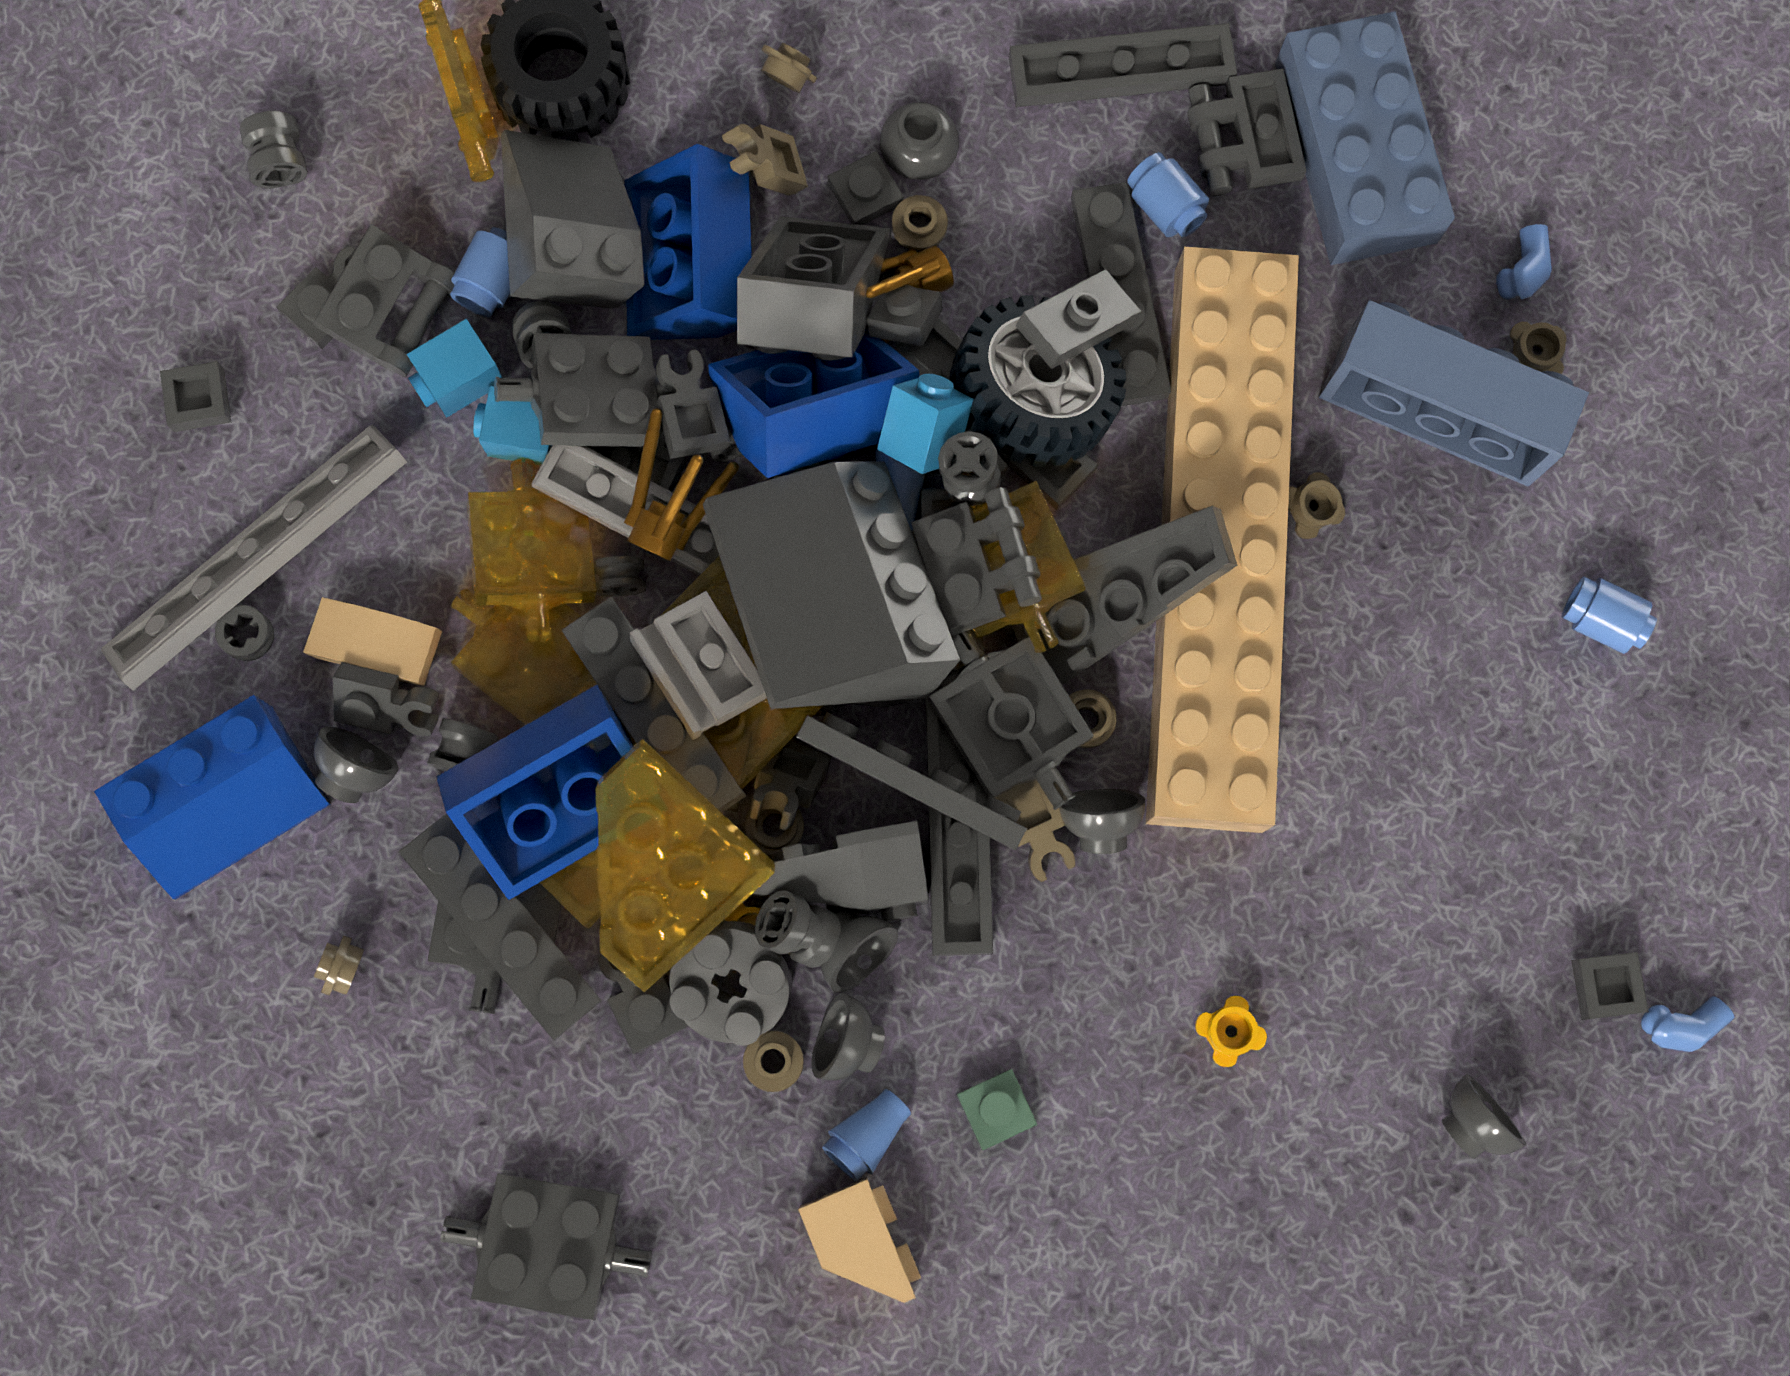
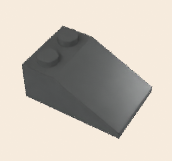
(568, 223)
(810, 287)

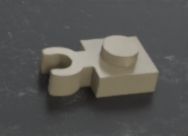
(768, 156)
(1040, 820)

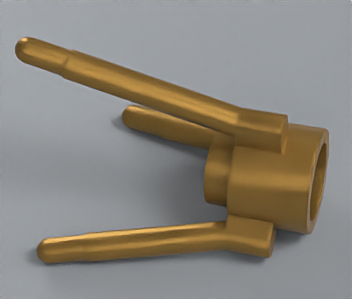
(921, 270)
(660, 526)

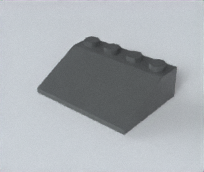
(831, 587)

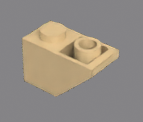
(855, 1241)

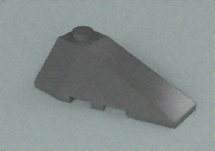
(861, 873)

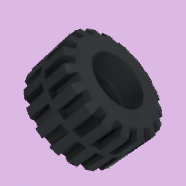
(564, 104)

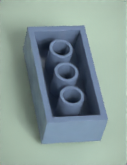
(1364, 138)
(1454, 393)

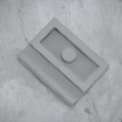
(699, 665)

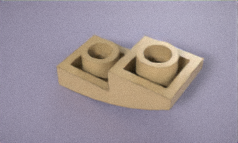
(372, 640)

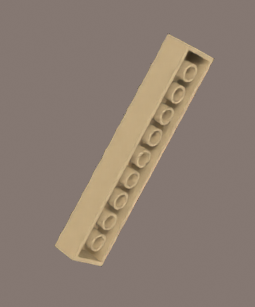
(1232, 451)

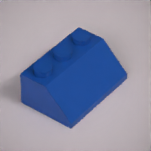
(693, 245)
(806, 409)
(533, 793)
(212, 797)

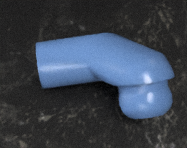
(1531, 269)
(1686, 1031)

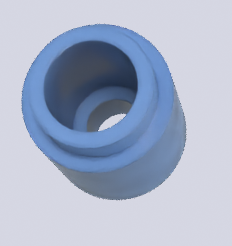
(1168, 195)
(483, 273)
(1609, 614)

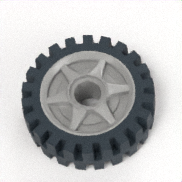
(1026, 402)

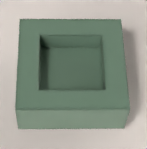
(996, 1109)

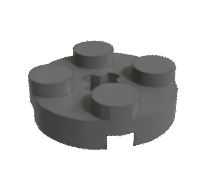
(735, 1016)

